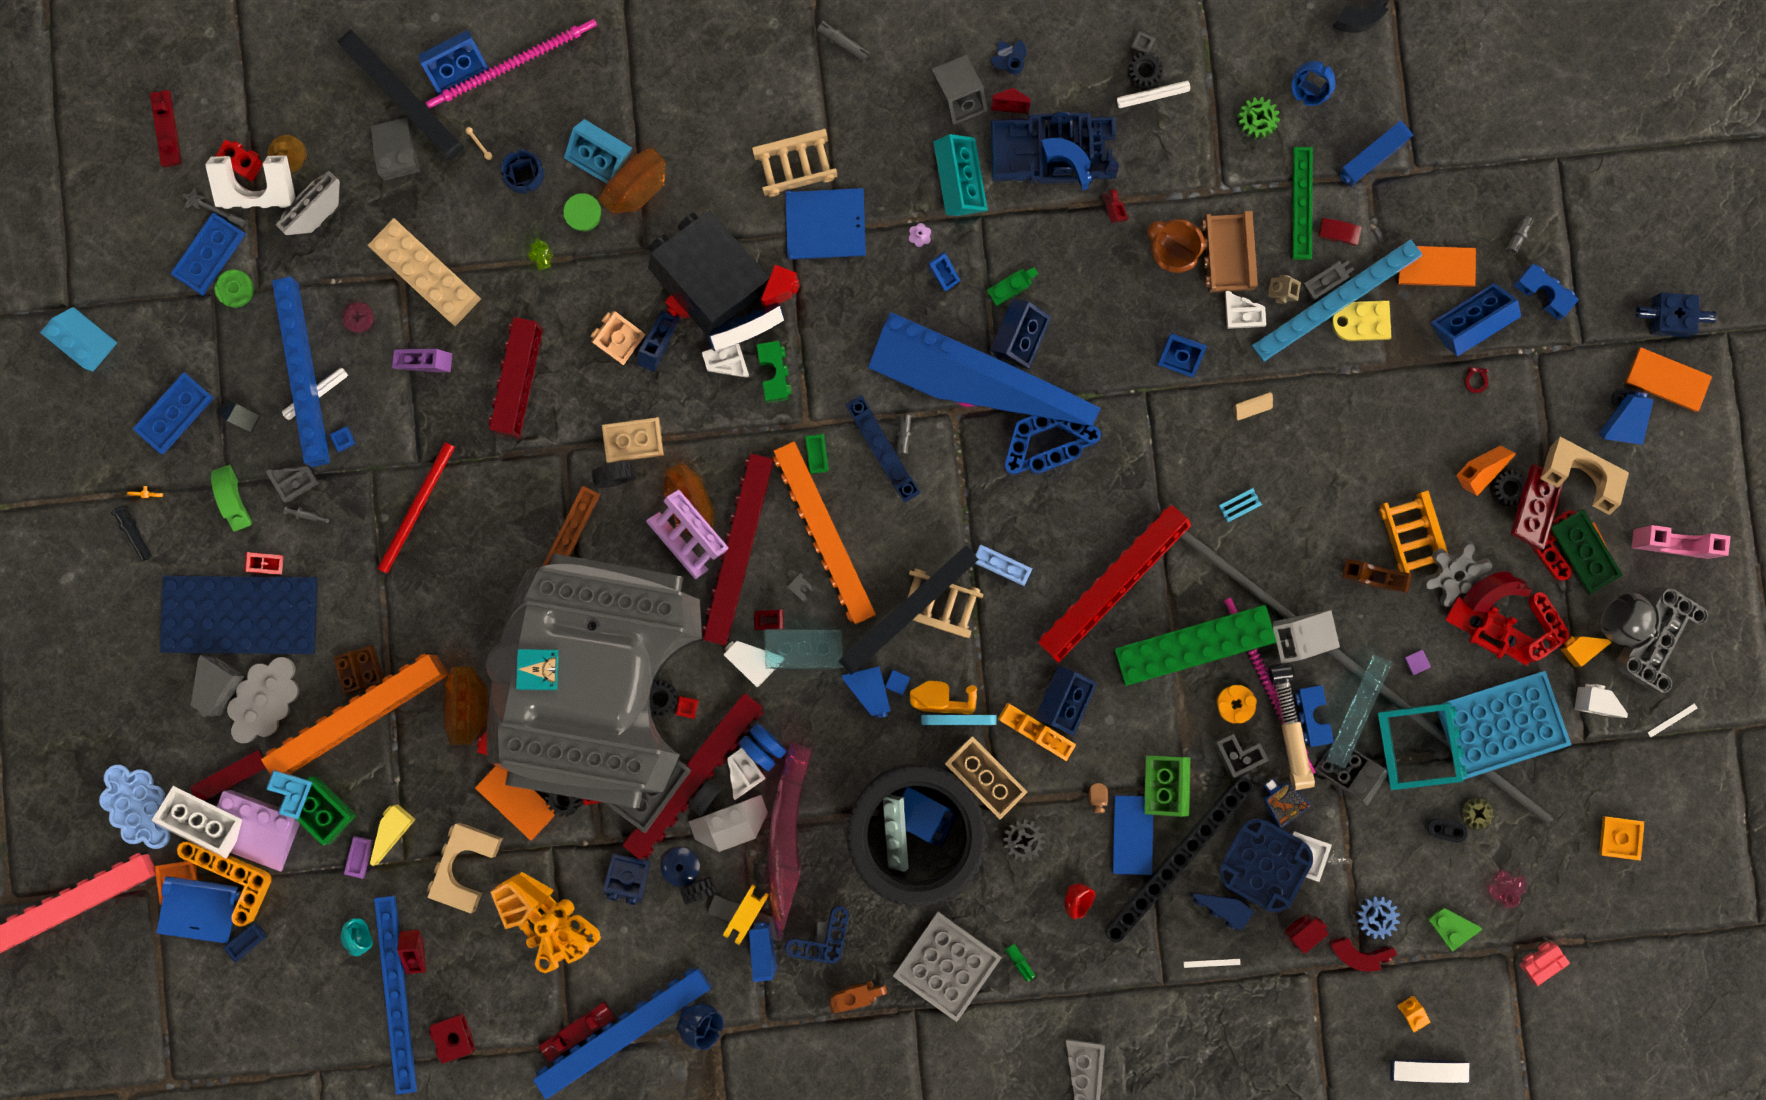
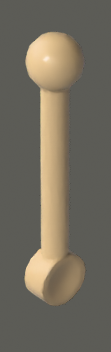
(487, 155)

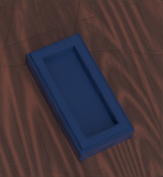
(245, 942)

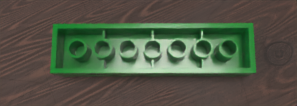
(1195, 645)

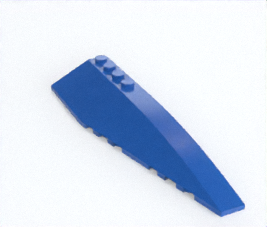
(969, 376)

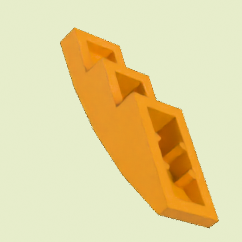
(1036, 731)

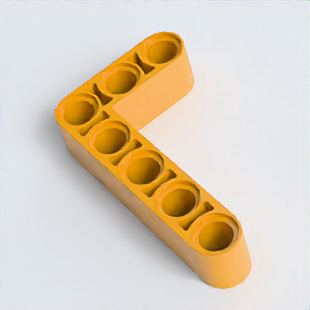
(232, 873)

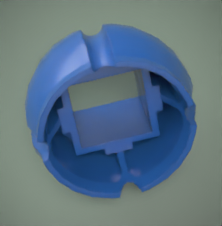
(1309, 92)

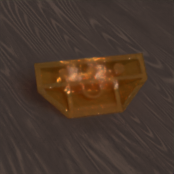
(635, 183)
(690, 484)
(464, 705)

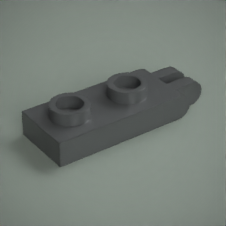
(1327, 280)

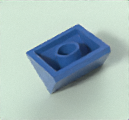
(1182, 355)

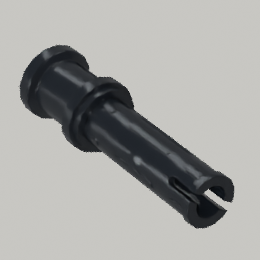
(128, 525)

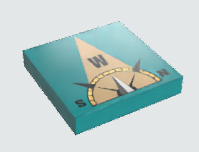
(537, 669)

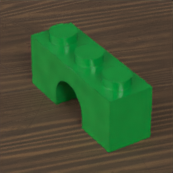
(777, 388)

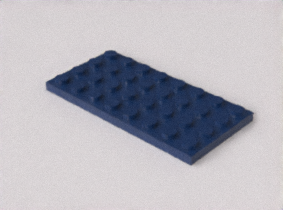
(238, 615)

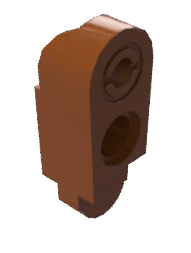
(855, 996)

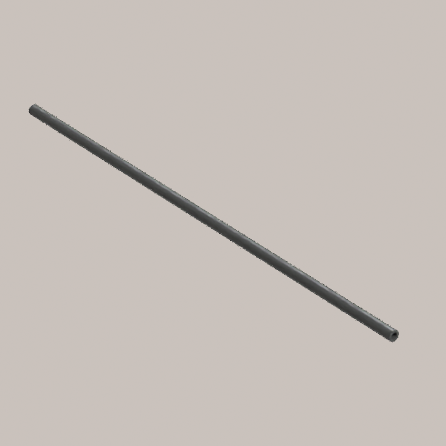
(1359, 671)

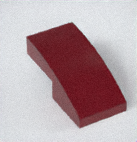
(1339, 231)

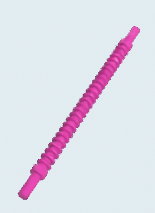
(1263, 673)

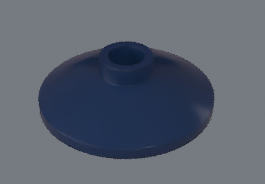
(689, 862)

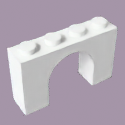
(229, 193)

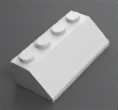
(198, 822)

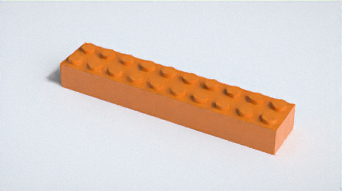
(355, 716)

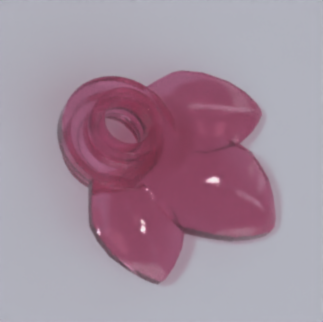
(1506, 886)

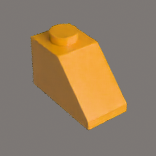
(1582, 649)

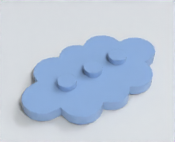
(133, 804)

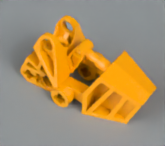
(558, 940)

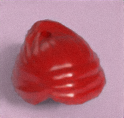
(1078, 900)

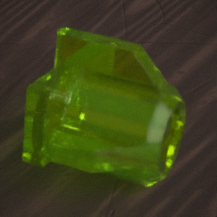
(540, 253)

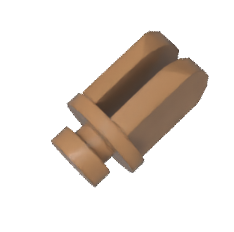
(1098, 797)

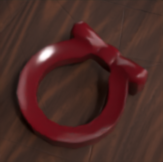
(1472, 370)

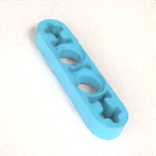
(958, 719)

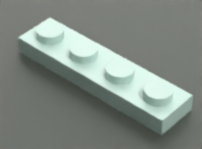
(895, 832)

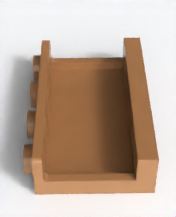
(1230, 252)

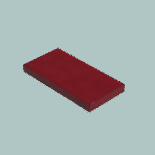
(1536, 509)

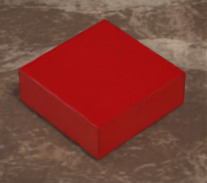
(687, 707)

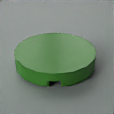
(582, 212)
(234, 288)

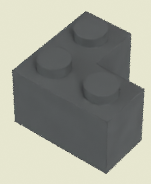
(1236, 759)

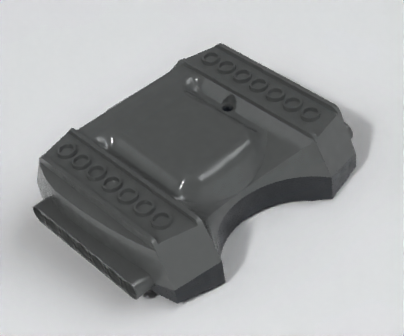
(612, 641)

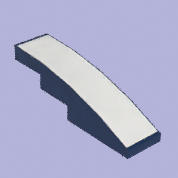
(744, 328)
(1430, 1071)

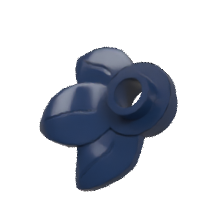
(1008, 55)

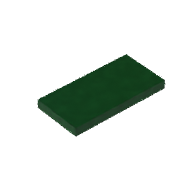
(1585, 551)

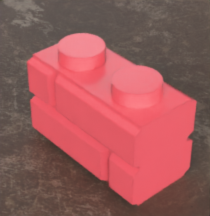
(1543, 963)

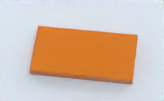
(1441, 267)
(1668, 379)
(519, 805)

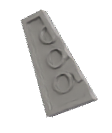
(1086, 1068)

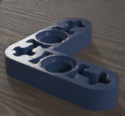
(823, 948)

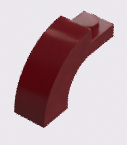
(1492, 588)
(1368, 962)

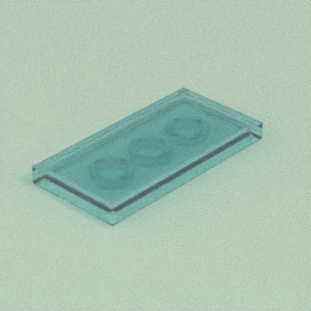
(803, 649)

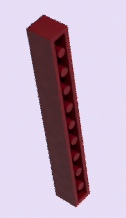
(740, 545)
(702, 764)

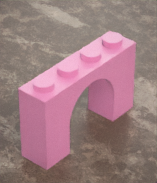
(1662, 540)

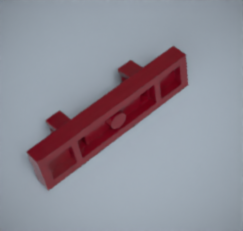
(165, 128)
(577, 1031)

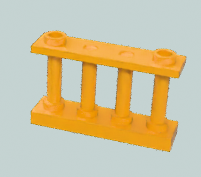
(1427, 520)

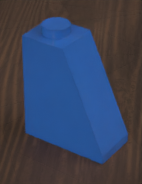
(1629, 420)
(870, 690)
(762, 951)

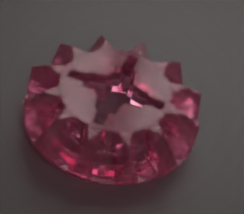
(364, 322)

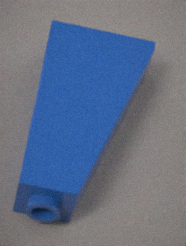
(1375, 154)

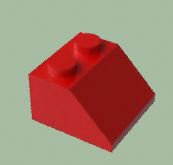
(780, 287)

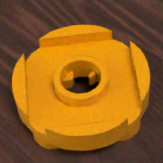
(1237, 715)

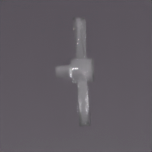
(1333, 860)

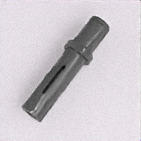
(837, 37)

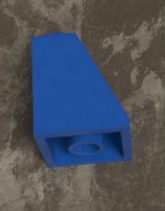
(927, 817)

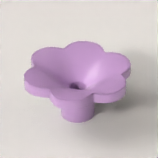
(922, 239)

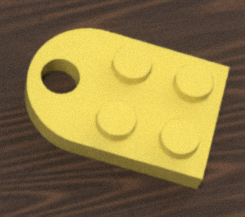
(1364, 321)

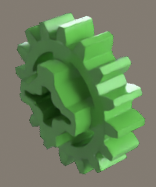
(1266, 122)

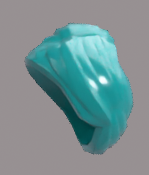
(356, 937)

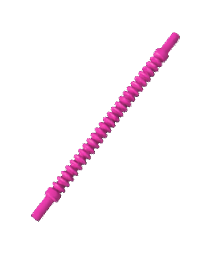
(511, 63)

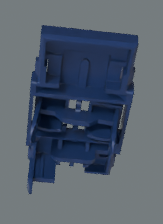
(1018, 150)

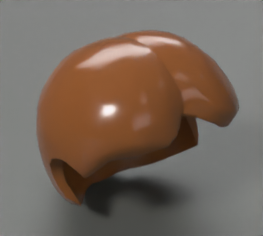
(1175, 244)

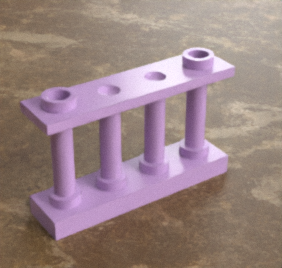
(696, 525)

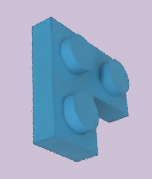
(294, 791)

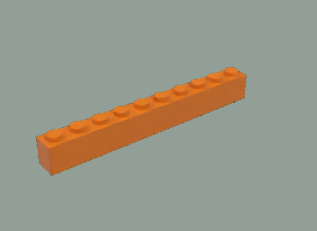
(824, 532)

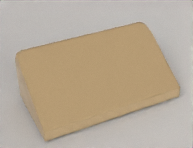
(1253, 406)

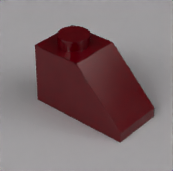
(412, 951)

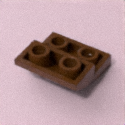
(358, 669)

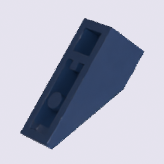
(657, 341)

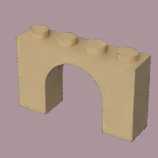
(1608, 478)
(445, 887)

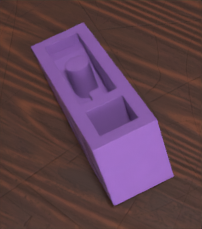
(422, 360)

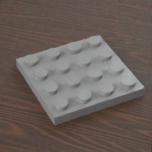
(947, 966)

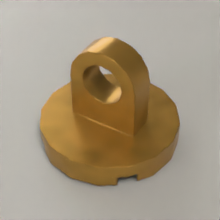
(290, 147)

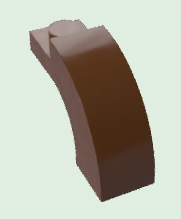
(1376, 576)

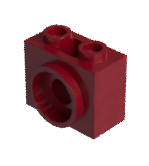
(1306, 932)
(446, 1048)

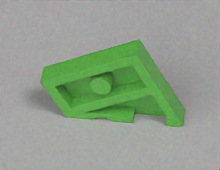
(1453, 928)

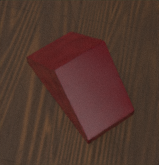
(768, 619)

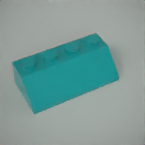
(960, 175)

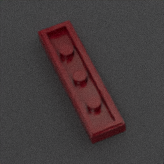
(229, 776)

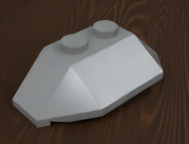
(311, 206)
(731, 824)

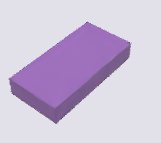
(358, 857)

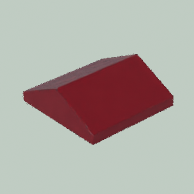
(1011, 101)

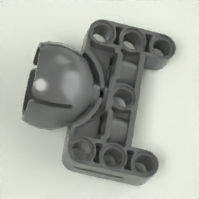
(1643, 629)

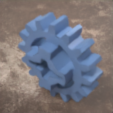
(1376, 909)

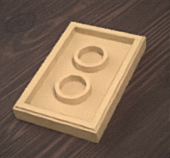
(632, 440)

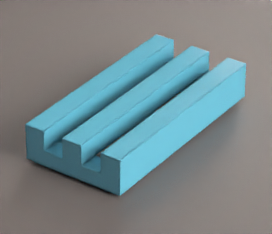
(1254, 498)

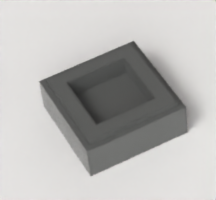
(1142, 43)

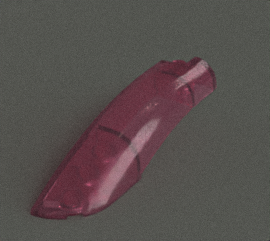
(783, 840)

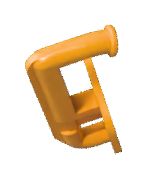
(934, 697)

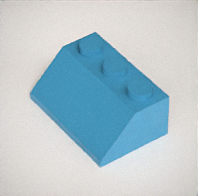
(596, 151)
(79, 338)

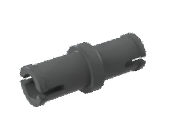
(1519, 235)
(903, 434)

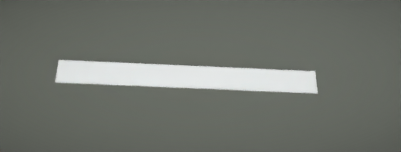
(1672, 720)
(1212, 963)

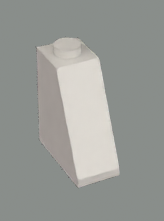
(749, 661)

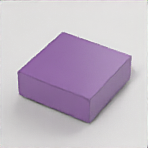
(1417, 662)

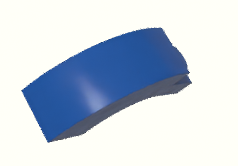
(1068, 152)

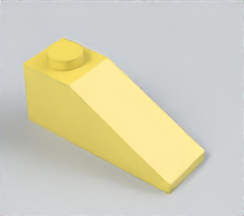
(390, 830)

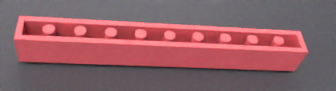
(75, 901)

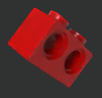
(240, 158)

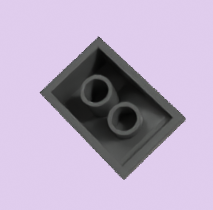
(394, 149)

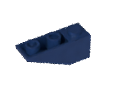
(1229, 908)

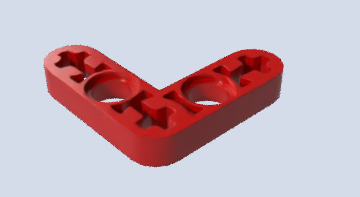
(1558, 557)
(1550, 633)

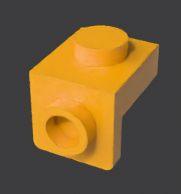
(1414, 1013)

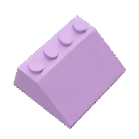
(263, 833)

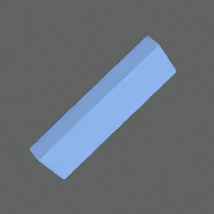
(1002, 565)

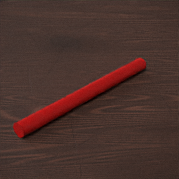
(416, 507)

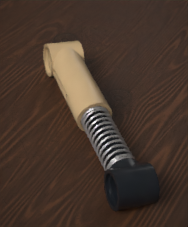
(1301, 773)

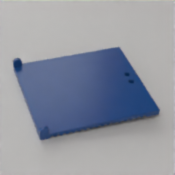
(825, 224)

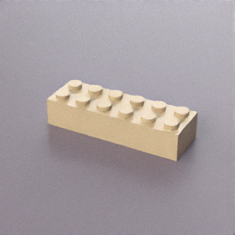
(424, 272)

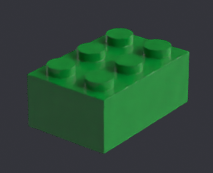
(324, 813)

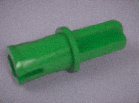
(1020, 962)

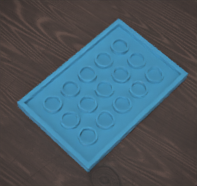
(1507, 724)

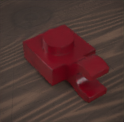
(1115, 209)

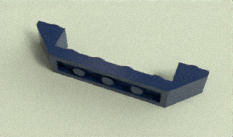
(882, 449)

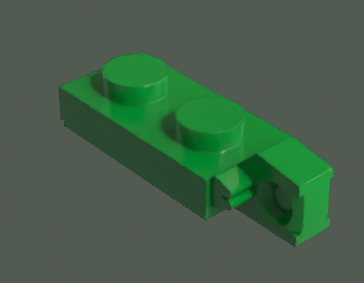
(1011, 286)

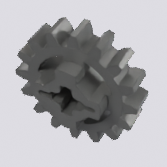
(1032, 837)

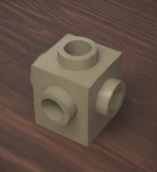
(1284, 289)

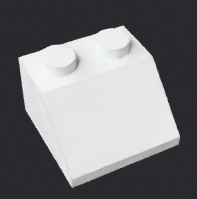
(1598, 701)

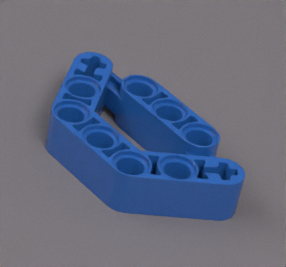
(1044, 458)

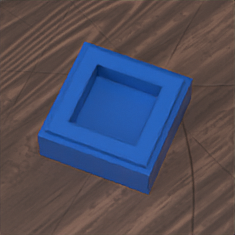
(342, 439)
(897, 682)

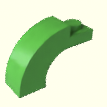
(228, 499)

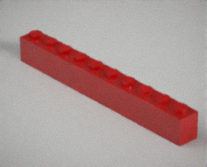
(1114, 583)

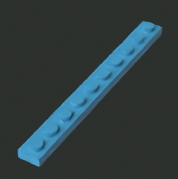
(1336, 300)

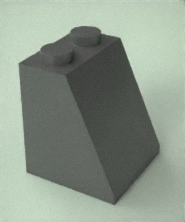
(960, 89)
(214, 686)

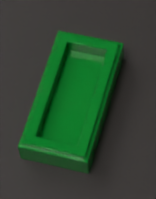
(816, 454)

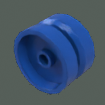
(764, 744)

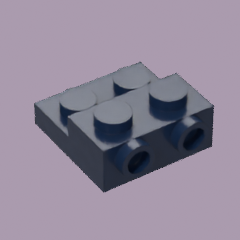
(626, 879)

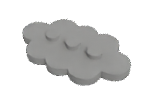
(263, 700)

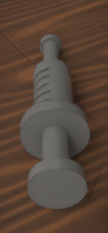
(303, 514)

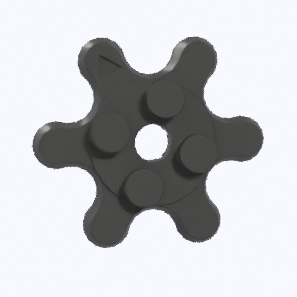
(1449, 565)

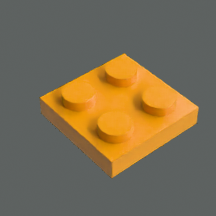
(1621, 838)

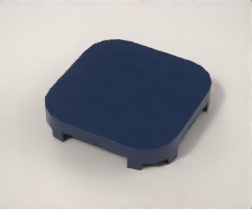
(1266, 865)

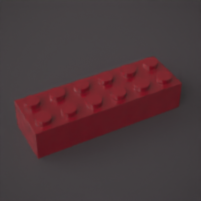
(515, 378)

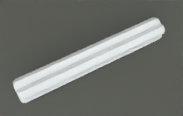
(1153, 94)
(322, 388)

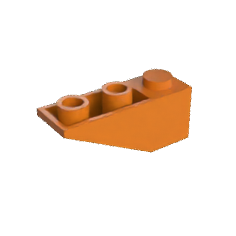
(1483, 469)

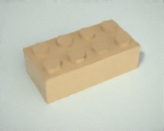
(985, 777)

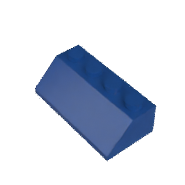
(1476, 319)

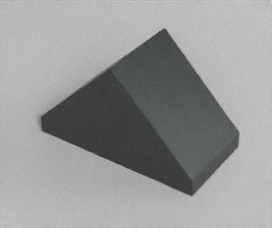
(238, 415)

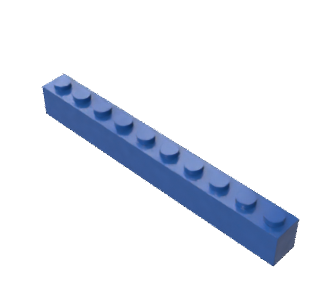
(301, 372)
(621, 1033)

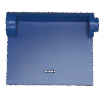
(197, 909)

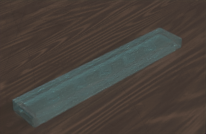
(1359, 711)

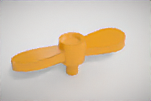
(145, 494)

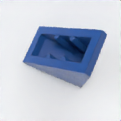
(943, 271)

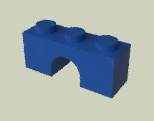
(1560, 299)
(1308, 700)

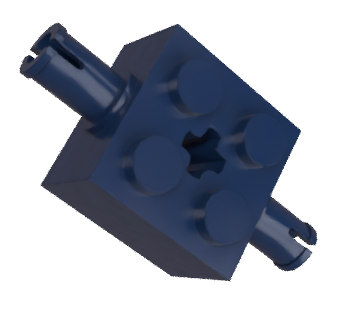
(1675, 314)

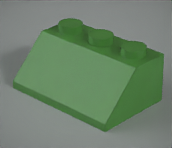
(1167, 785)

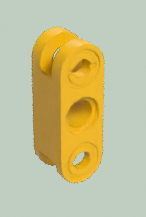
(745, 915)

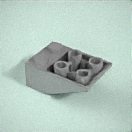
(1305, 636)

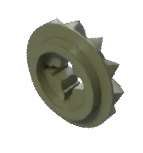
(1468, 813)

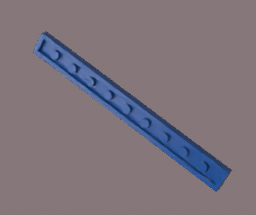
(395, 995)

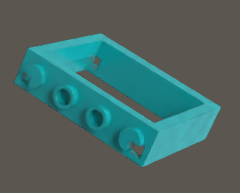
(1454, 733)

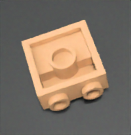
(617, 337)

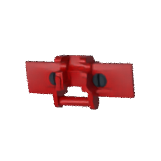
(1493, 625)

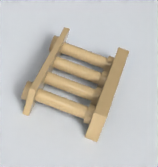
(799, 144)
(944, 622)

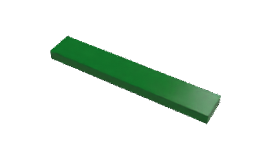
(1302, 203)

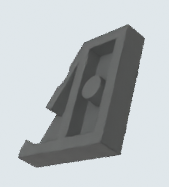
(292, 481)

